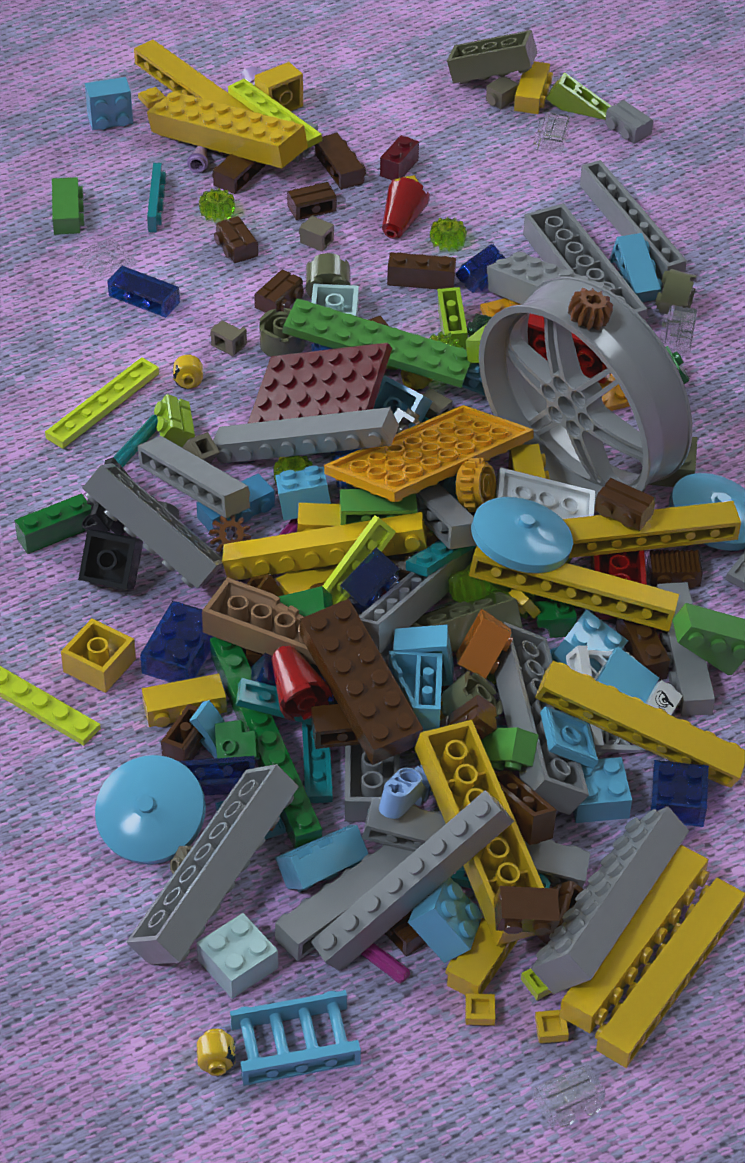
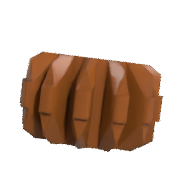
(590, 308)
(220, 533)

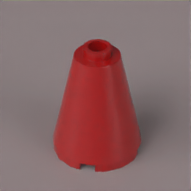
(403, 205)
(297, 684)

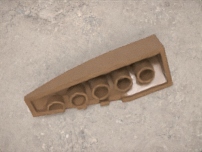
(253, 619)

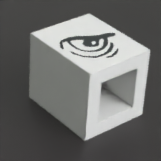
(664, 697)

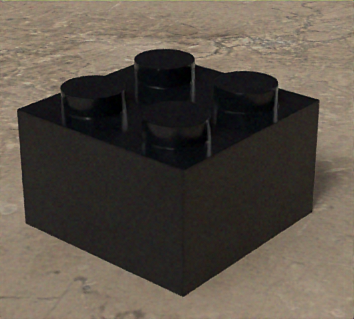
(110, 559)

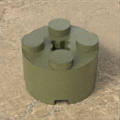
(327, 269)
(676, 290)
(272, 339)
(465, 689)

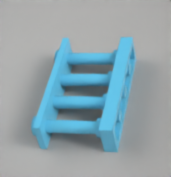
(301, 1062)

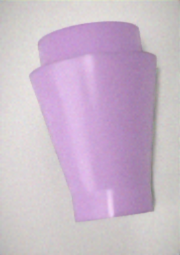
(198, 160)

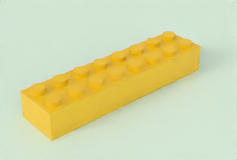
(228, 129)
(457, 775)

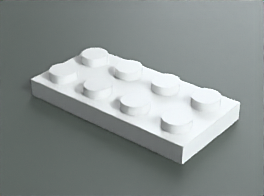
(561, 498)

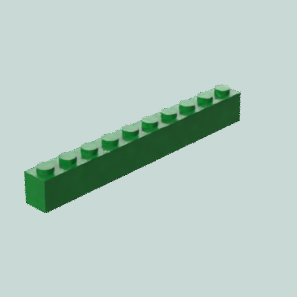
(299, 815)

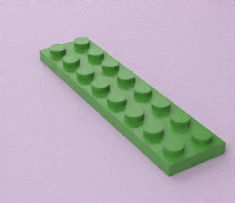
(409, 350)

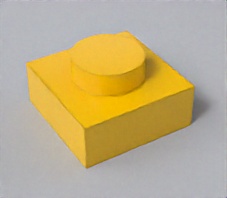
(150, 97)
(524, 603)
(480, 1009)
(551, 1027)

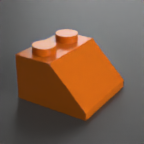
(484, 644)

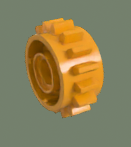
(475, 483)

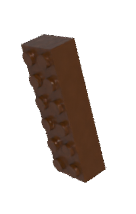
(360, 681)

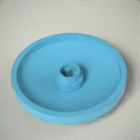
(711, 488)
(522, 535)
(150, 809)

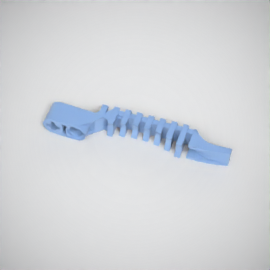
(403, 790)

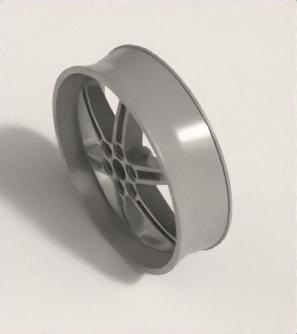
(569, 407)

